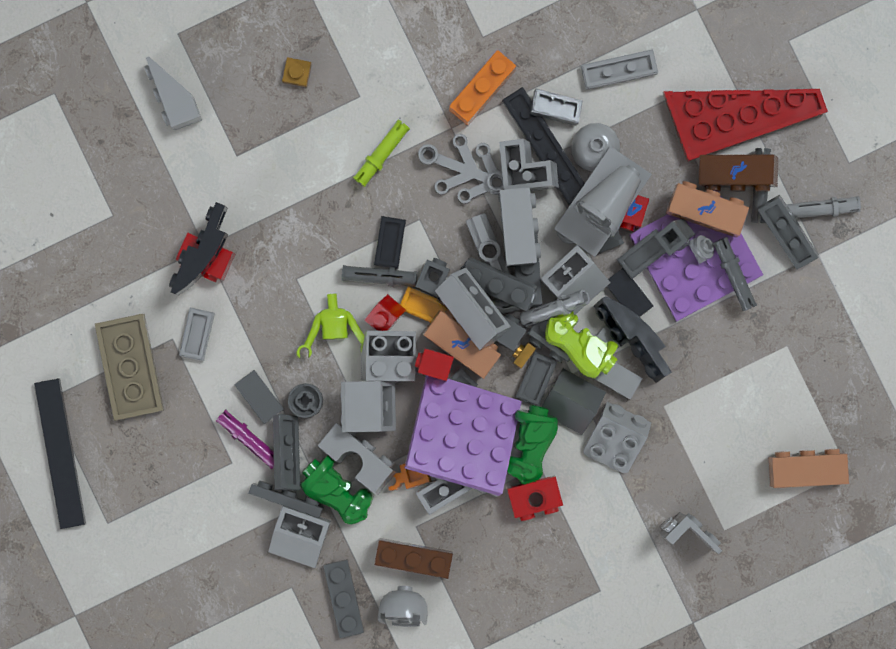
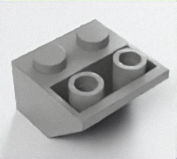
(573, 274)
(388, 356)
(368, 406)
(299, 536)

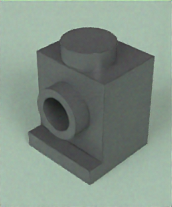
(675, 236)
(425, 283)

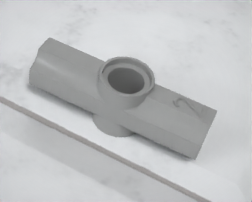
(482, 236)

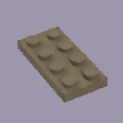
(129, 367)

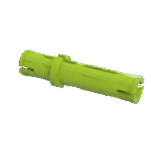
(381, 153)

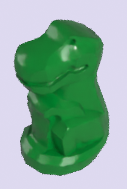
(535, 437)
(329, 488)

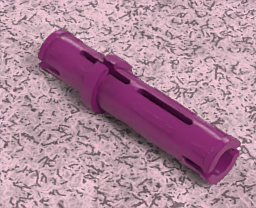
(246, 437)

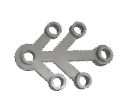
(467, 170)

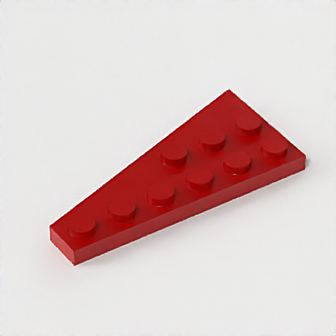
(729, 117)

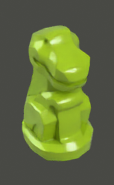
(584, 350)

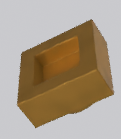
(296, 72)
(522, 354)

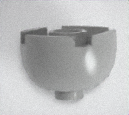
(591, 145)
(403, 608)

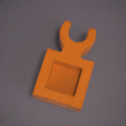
(410, 478)

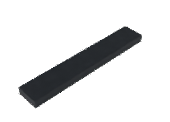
(544, 143)
(60, 453)

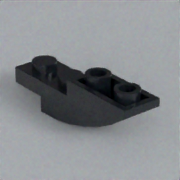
(197, 261)
(630, 328)

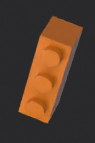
(482, 88)

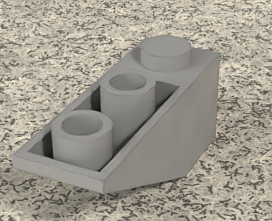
(177, 101)

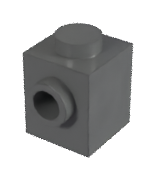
(513, 335)

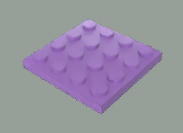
(691, 285)
(463, 435)

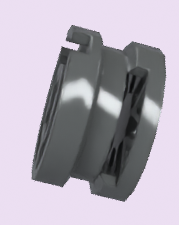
(305, 400)

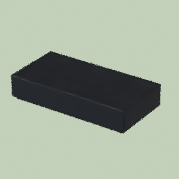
(390, 242)
(629, 293)

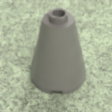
(610, 200)

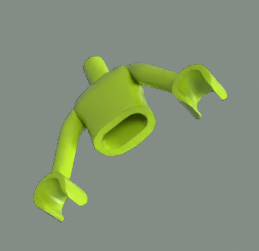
(333, 325)

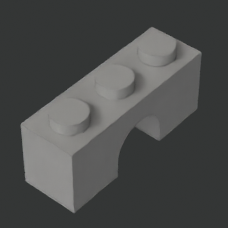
(375, 470)

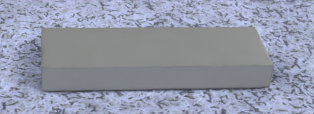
(619, 69)

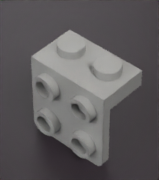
(617, 438)
(676, 527)

